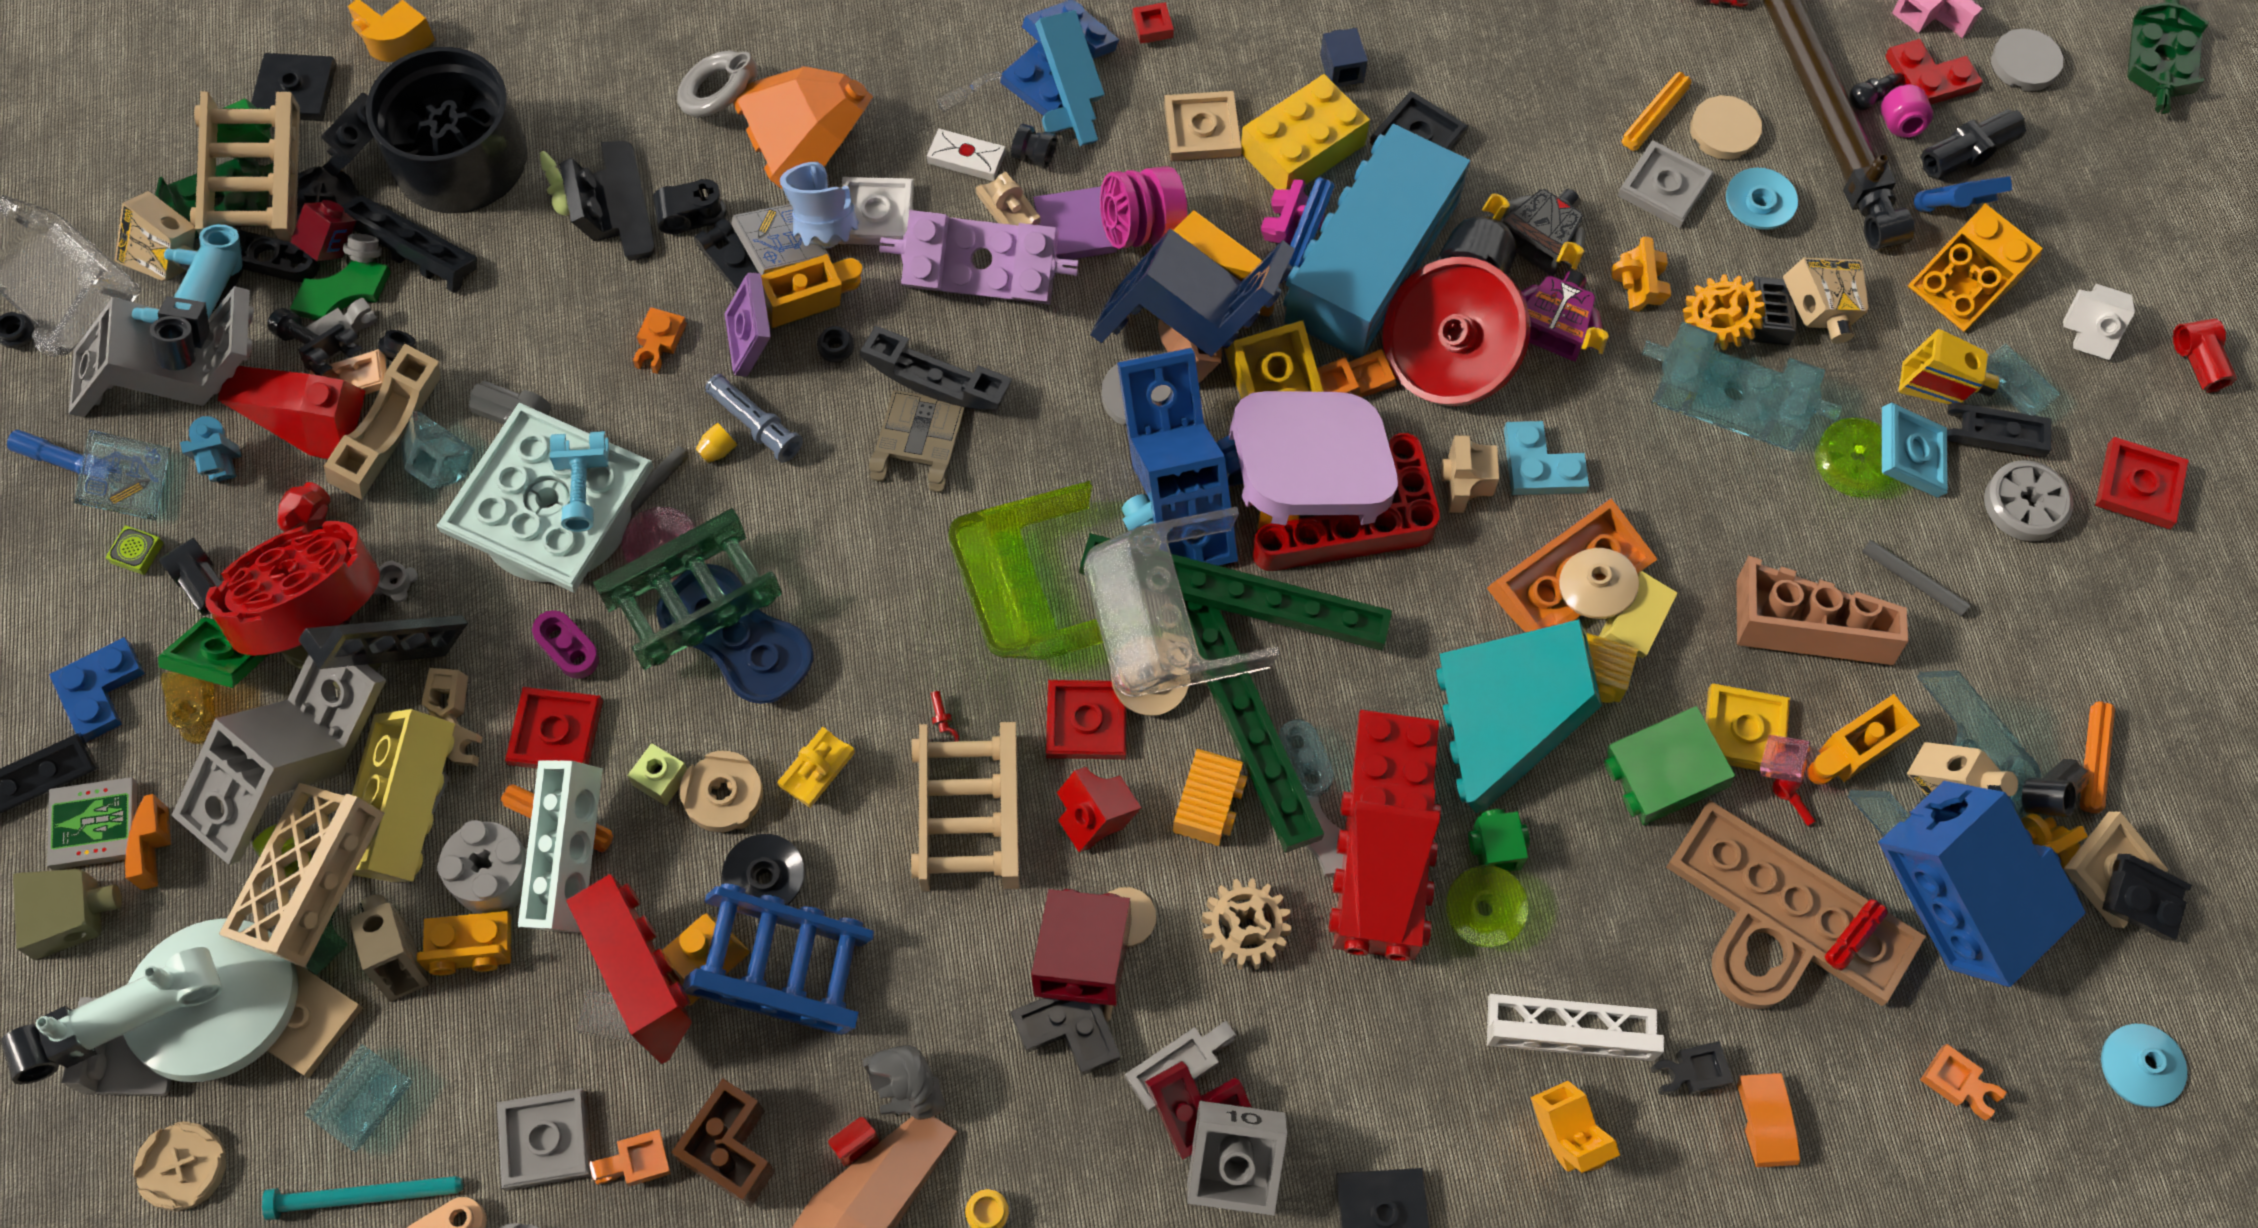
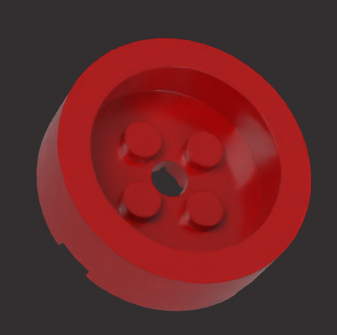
(292, 586)

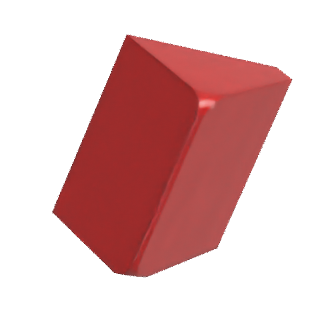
(853, 1141)

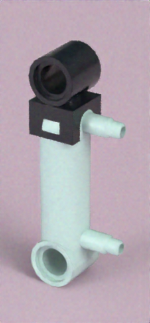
(72, 1035)

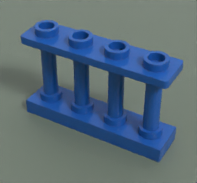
(751, 991)

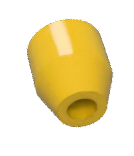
(715, 444)

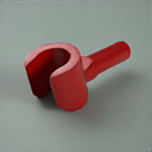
(1787, 791)

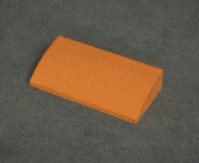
(1532, 588)

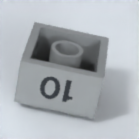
(1236, 1158)

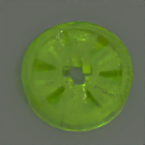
(1840, 469)

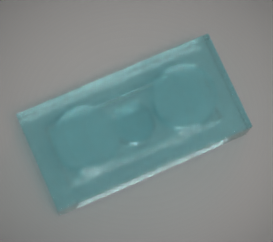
(2020, 382)

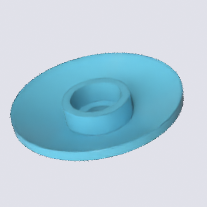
(1766, 188)
(2128, 1072)

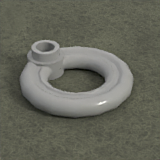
(741, 70)

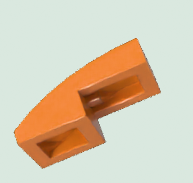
(1359, 377)
(148, 831)
(1770, 1120)

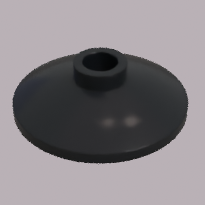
(761, 855)

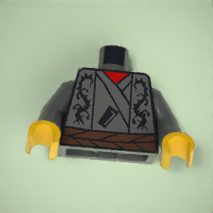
(1543, 227)

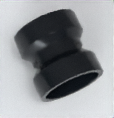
(1036, 146)

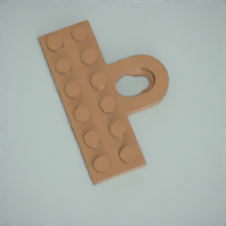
(1790, 901)

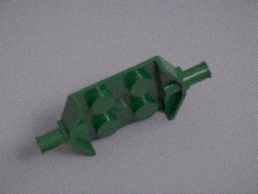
(2178, 35)
(182, 193)

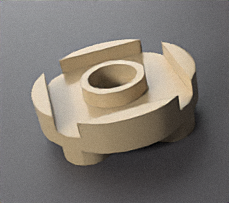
(708, 774)

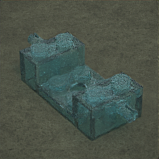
(1773, 405)

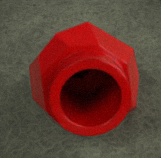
(302, 507)

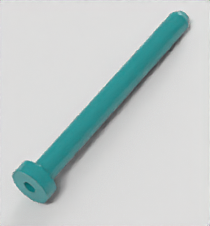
(274, 1202)

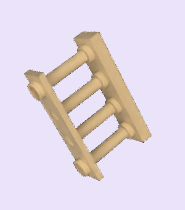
(281, 150)
(1002, 824)

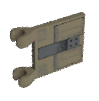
(918, 432)

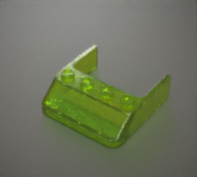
(1004, 581)

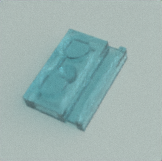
(358, 1098)

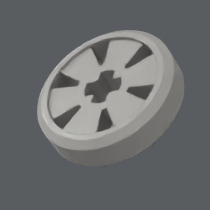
(2041, 485)

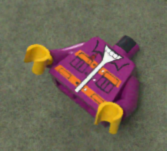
(1564, 316)

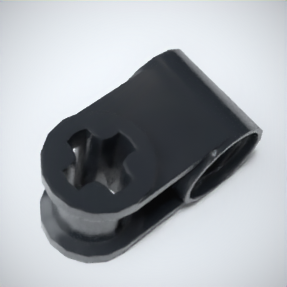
(685, 206)

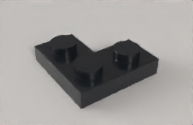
(1078, 1022)

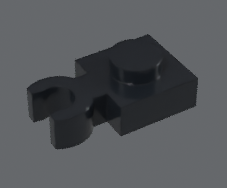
(1699, 1067)

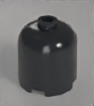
(1484, 240)

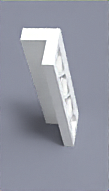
(1573, 1038)

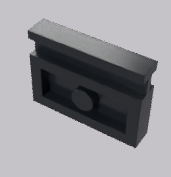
(2146, 897)

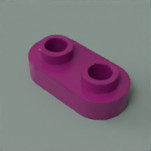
(567, 646)

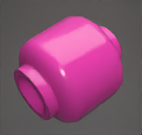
(1907, 111)

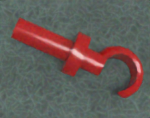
(942, 719)

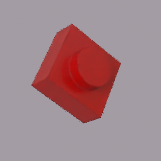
(1152, 23)

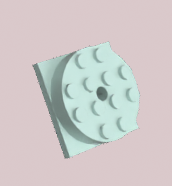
(514, 482)

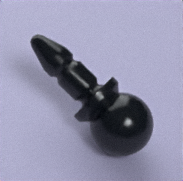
(1867, 93)

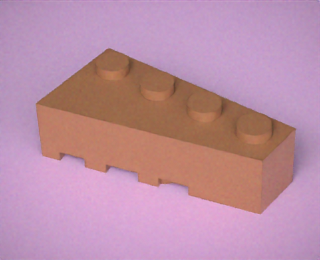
(1815, 618)

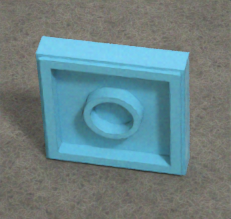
(1914, 450)

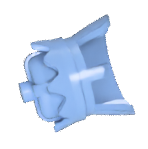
(819, 212)

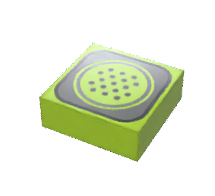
(134, 550)

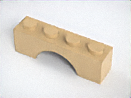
(366, 450)

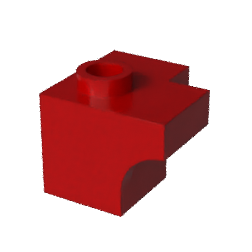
(1095, 807)

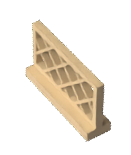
(318, 881)

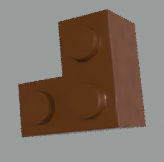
(716, 1147)

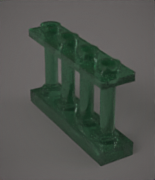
(672, 559)

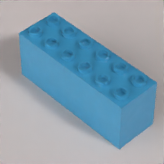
(1374, 239)

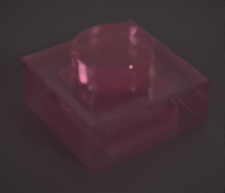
(1785, 758)

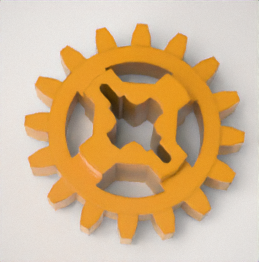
(1725, 310)

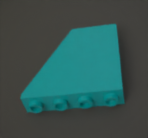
(1514, 704)

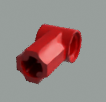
(2204, 346)

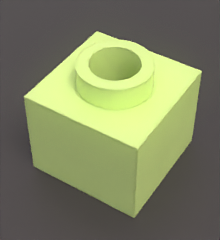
(660, 785)

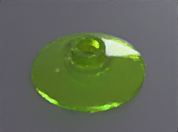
(1497, 889)

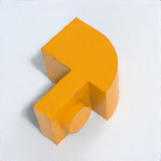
(392, 34)
(1571, 1129)

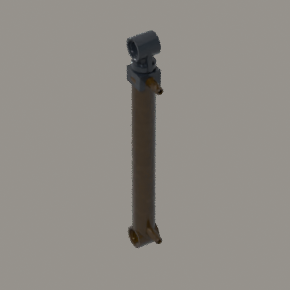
(1867, 176)

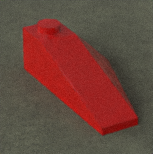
(296, 406)

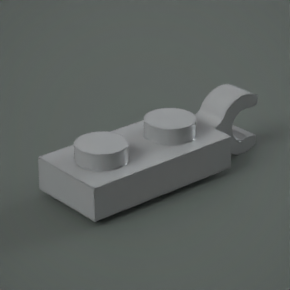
(1189, 1048)

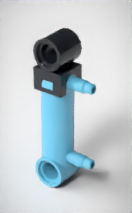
(183, 319)

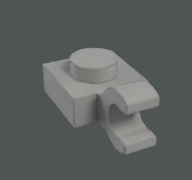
(357, 317)

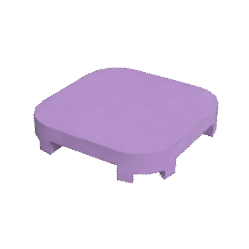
(1313, 455)

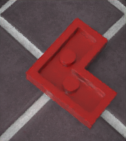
(1938, 81)

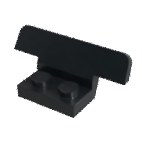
(610, 200)

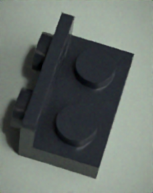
(347, 135)

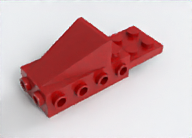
(1387, 839)

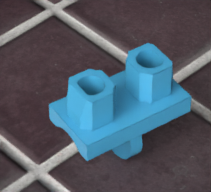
(211, 449)

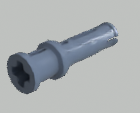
(764, 426)

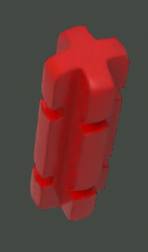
(1856, 934)

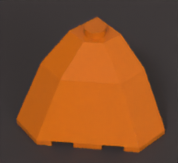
(800, 116)

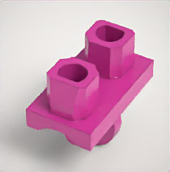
(1290, 205)

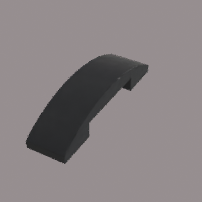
(932, 377)

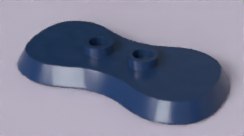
(756, 655)

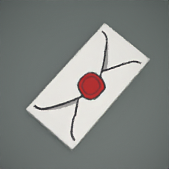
(966, 155)

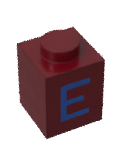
(323, 230)

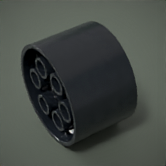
(439, 87)

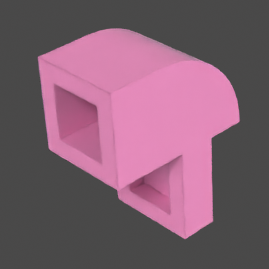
(1954, 14)

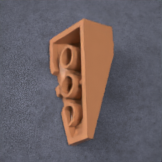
(883, 1181)

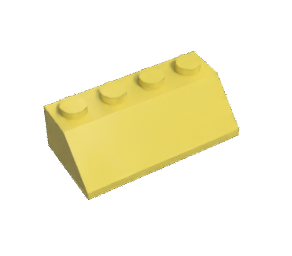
(401, 778)

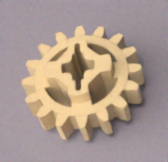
(1233, 913)

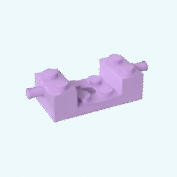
(941, 249)

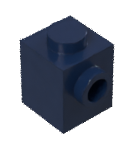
(1343, 57)

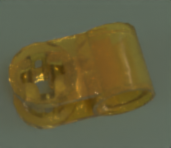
(189, 705)

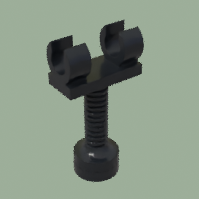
(318, 348)

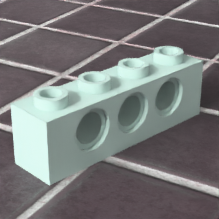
(559, 843)

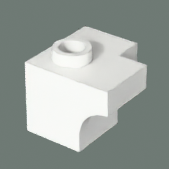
(2099, 319)

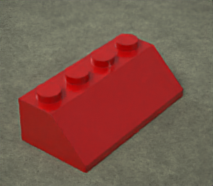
(632, 965)

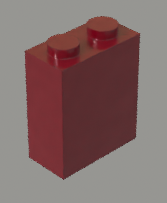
(1081, 947)

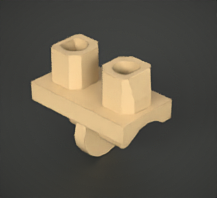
(1007, 202)

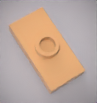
(362, 371)

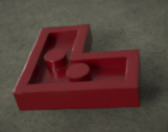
(1179, 1099)

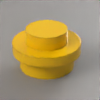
(987, 1210)

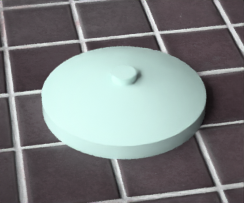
(228, 1030)

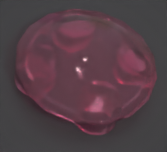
(653, 529)

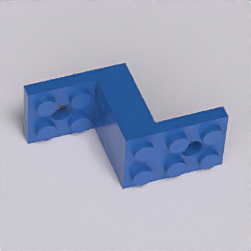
(1175, 451)

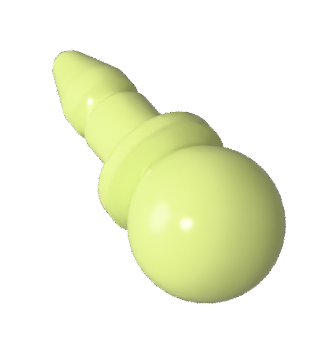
(556, 189)

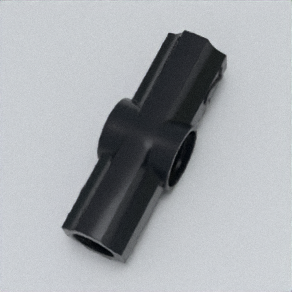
(1973, 143)

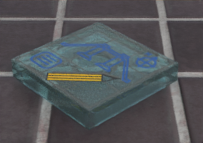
(122, 475)

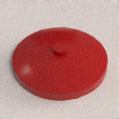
(1456, 331)

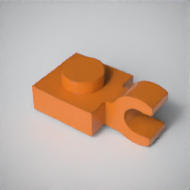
(639, 1160)

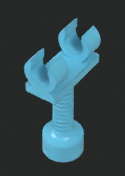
(578, 515)

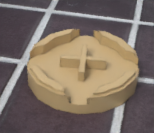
(1726, 127)
(180, 1166)

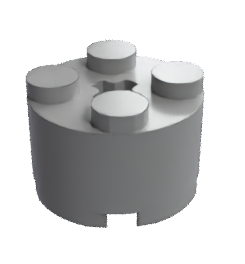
(464, 864)

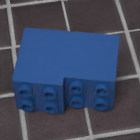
(1981, 882)

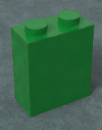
(1668, 766)

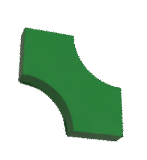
(339, 291)

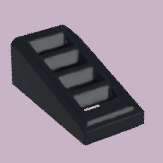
(1775, 332)

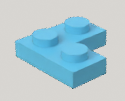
(1534, 470)

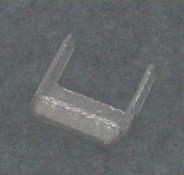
(1145, 612)

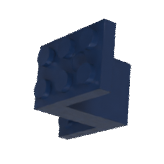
(1194, 293)

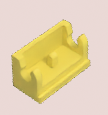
(1644, 618)

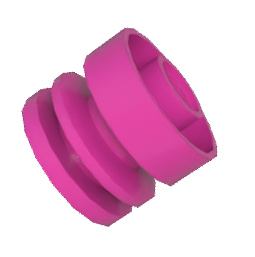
(1141, 205)

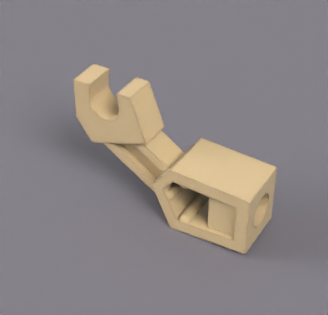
(455, 684)

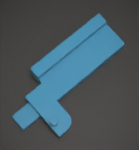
(1073, 75)

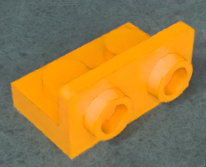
(466, 942)

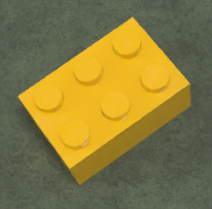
(1304, 134)

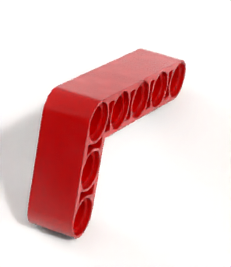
(1367, 539)

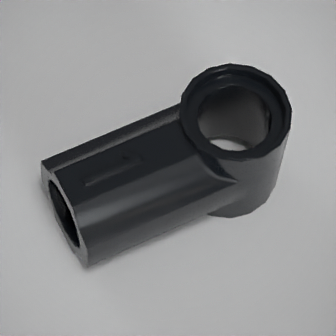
(193, 571)
(2056, 791)

